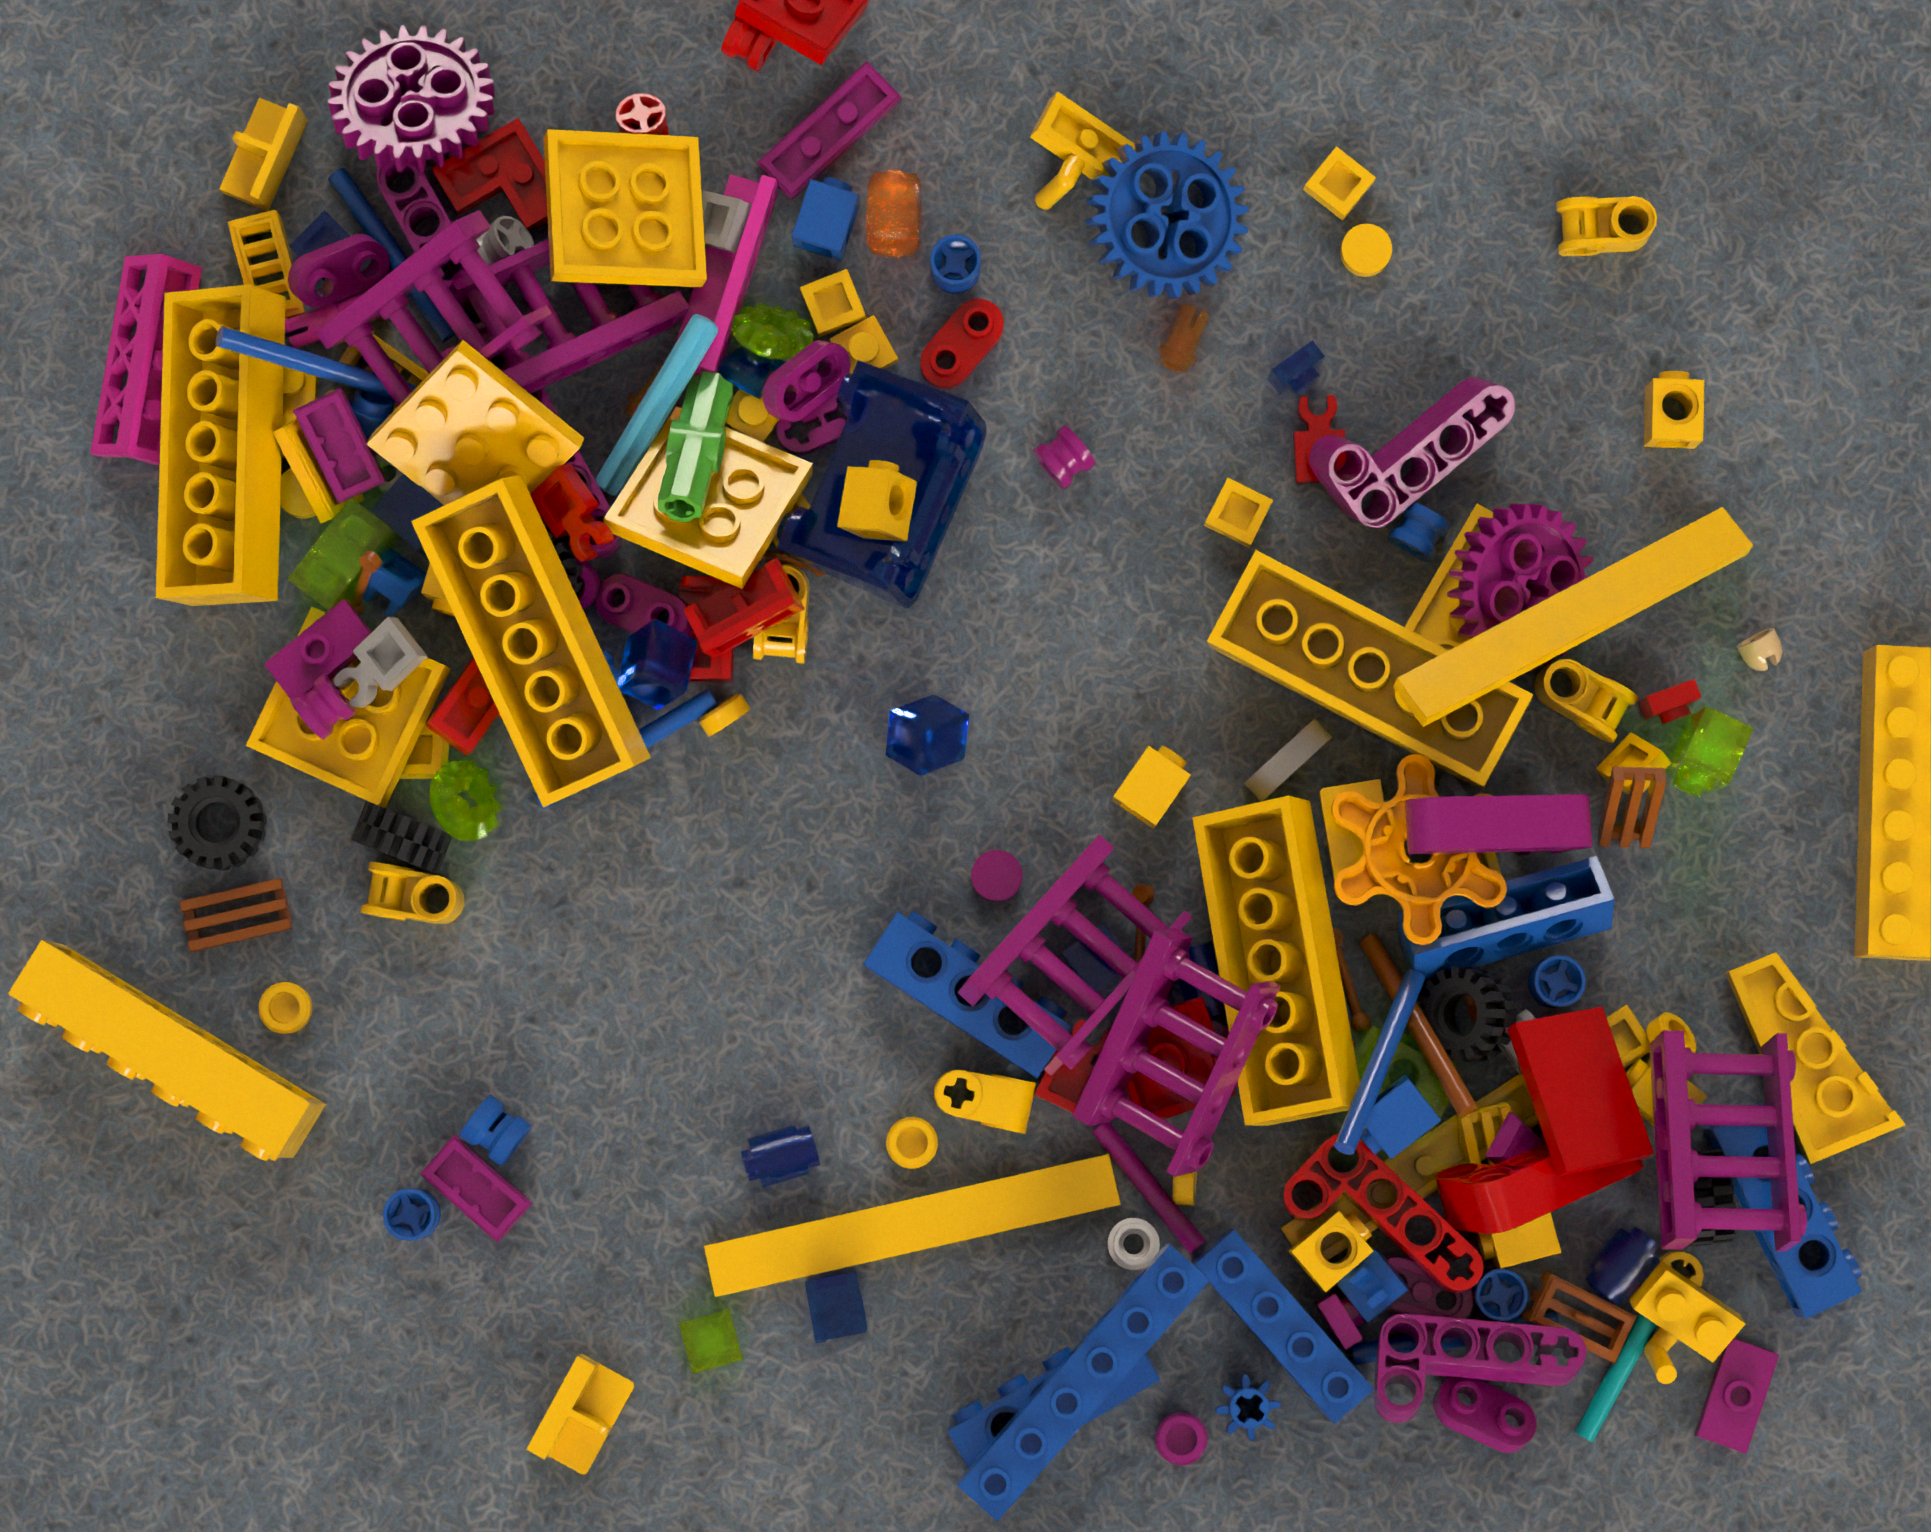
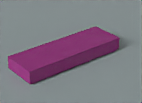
(829, 130)

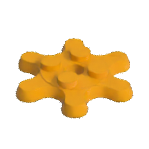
(1387, 868)

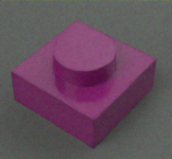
(1341, 1319)

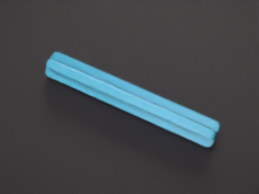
(657, 404)

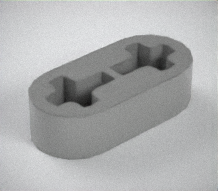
(1288, 760)

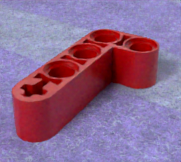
(1517, 1190)
(1389, 1220)

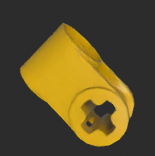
(1600, 224)
(794, 627)
(1588, 698)
(403, 894)
(994, 1101)

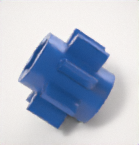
(1247, 1421)

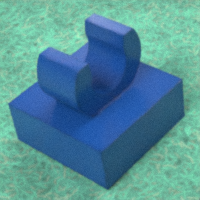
(396, 580)
(1373, 1285)

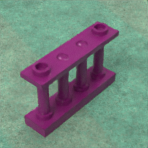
(425, 273)
(566, 352)
(1027, 944)
(1127, 1052)
(1680, 1166)

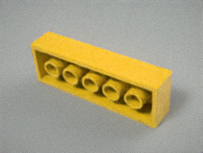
(219, 450)
(531, 639)
(1349, 662)
(1894, 806)
(1277, 927)
(167, 1049)

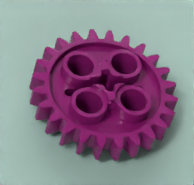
(411, 98)
(1515, 564)

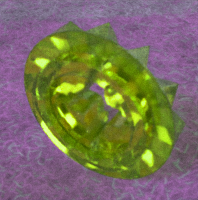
(771, 331)
(454, 812)

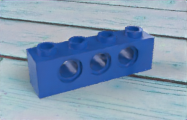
(1533, 915)
(892, 962)
(1837, 1270)
(1283, 1326)
(973, 1422)

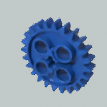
(1125, 204)

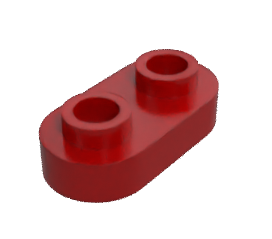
(962, 343)

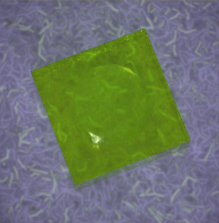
(711, 1341)

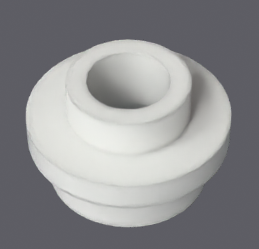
(1121, 1231)

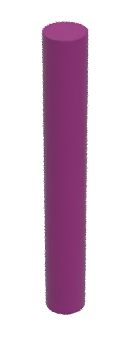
(1148, 1186)

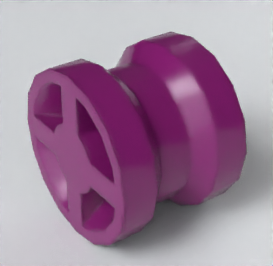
(1064, 457)
(323, 706)

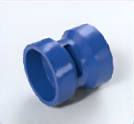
(955, 255)
(1565, 981)
(505, 1137)
(403, 1216)
(1507, 1294)

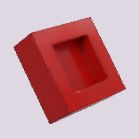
(1671, 702)

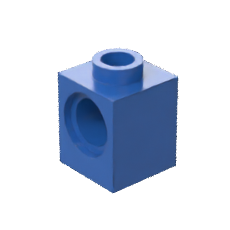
(826, 218)
(1398, 1118)

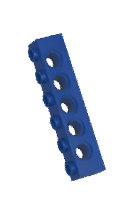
(1082, 1381)

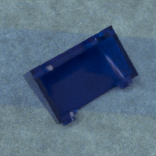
(931, 440)

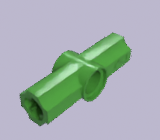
(695, 447)

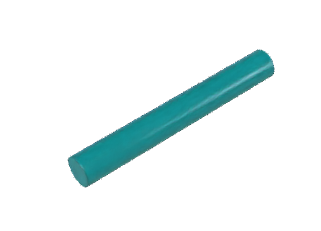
(1615, 1379)

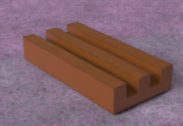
(1628, 829)
(193, 924)
(1544, 1300)

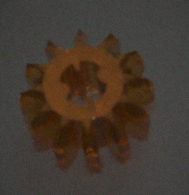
(894, 213)

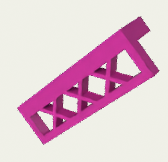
(731, 272)
(140, 401)

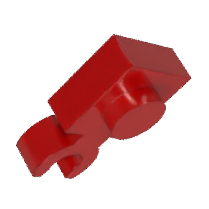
(1304, 440)
(566, 509)
(1067, 1085)

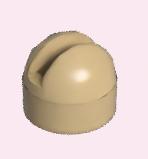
(1765, 646)

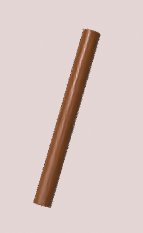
(1420, 1029)

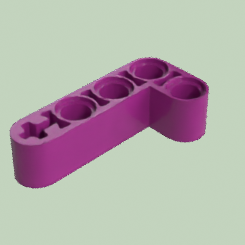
(1471, 409)
(1498, 824)
(1479, 1363)

